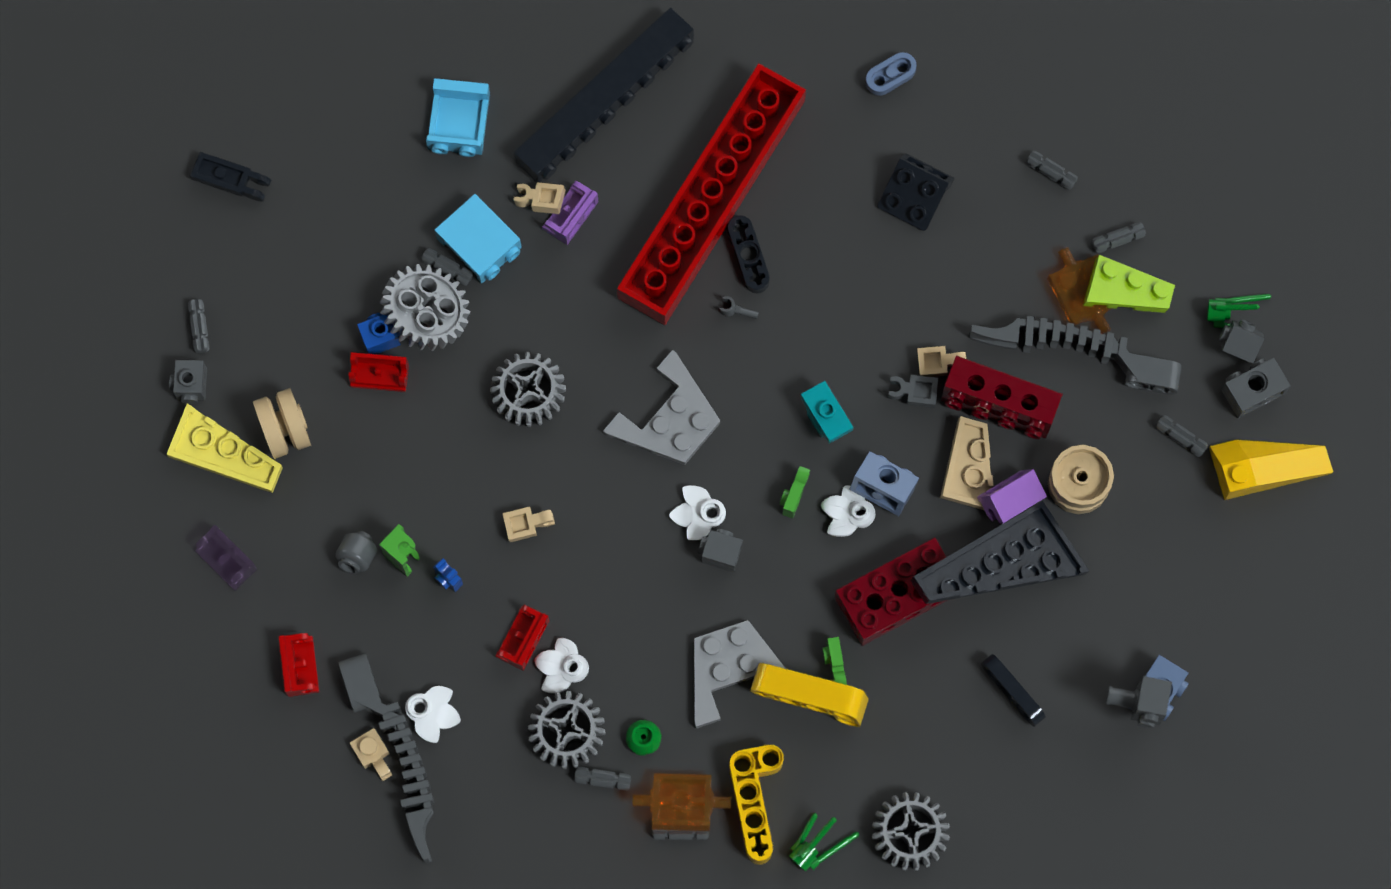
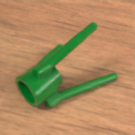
(1220, 308)
(805, 854)

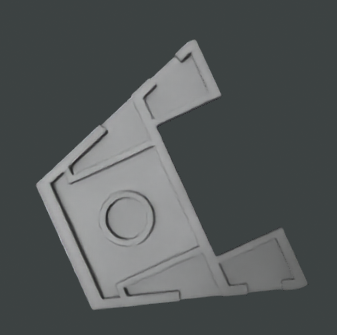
(679, 424)
(723, 661)

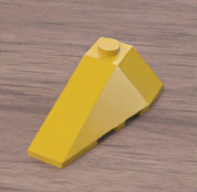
(1257, 465)

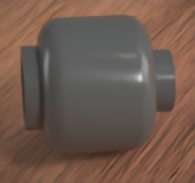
(356, 552)

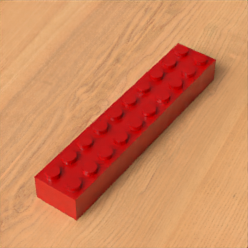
(711, 194)

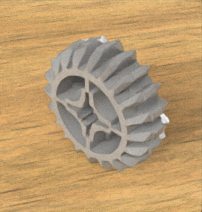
(537, 396)
(579, 734)
(898, 832)

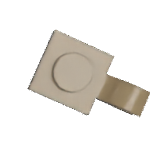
(935, 361)
(522, 523)
(371, 752)

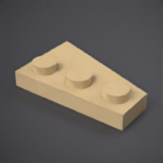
(968, 464)

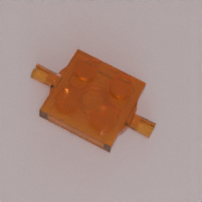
(1071, 288)
(681, 802)

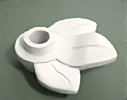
(844, 510)
(693, 512)
(557, 666)
(437, 712)

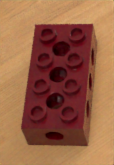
(994, 385)
(877, 586)

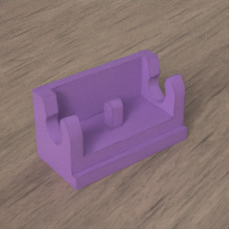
(573, 213)
(1012, 496)

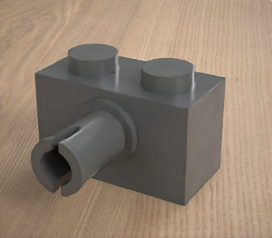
(1147, 703)

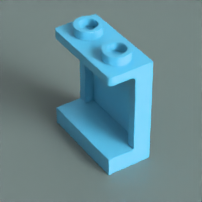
(458, 117)
(479, 238)

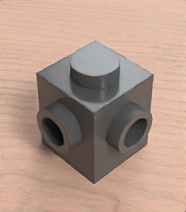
(1241, 340)
(189, 381)
(721, 549)

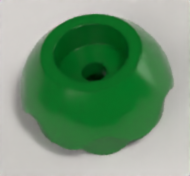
(648, 745)

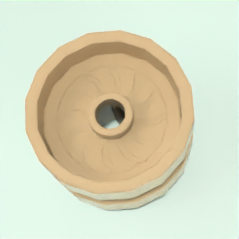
(285, 422)
(1069, 468)

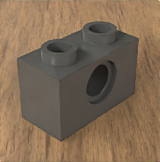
(1243, 398)

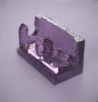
(225, 558)

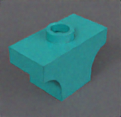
(826, 412)

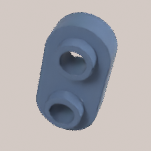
(889, 74)

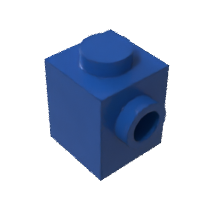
(377, 334)

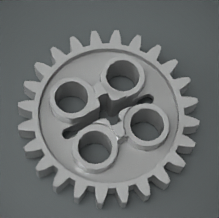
(425, 307)

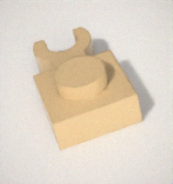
(544, 199)

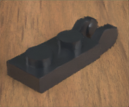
(228, 176)

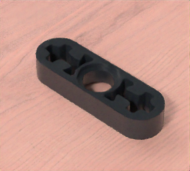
(735, 238)
(1013, 690)

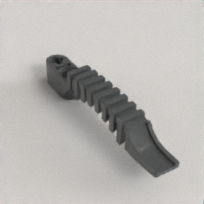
(1140, 371)
(365, 695)

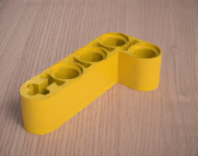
(811, 692)
(756, 805)

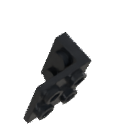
(914, 191)

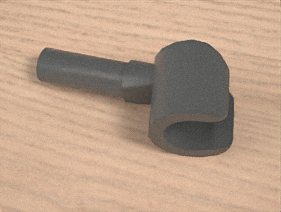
(736, 309)

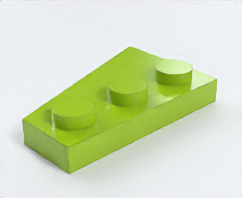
(1124, 286)

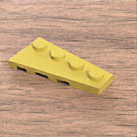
(212, 448)

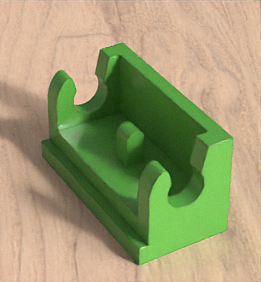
(397, 548)

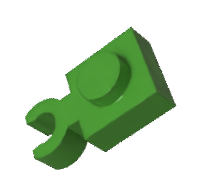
(791, 498)
(833, 656)

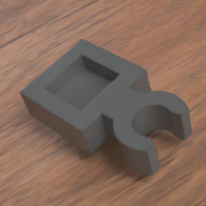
(920, 390)

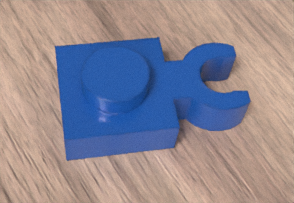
(447, 576)

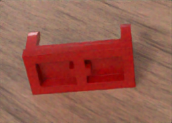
(378, 372)
(523, 637)
(299, 664)

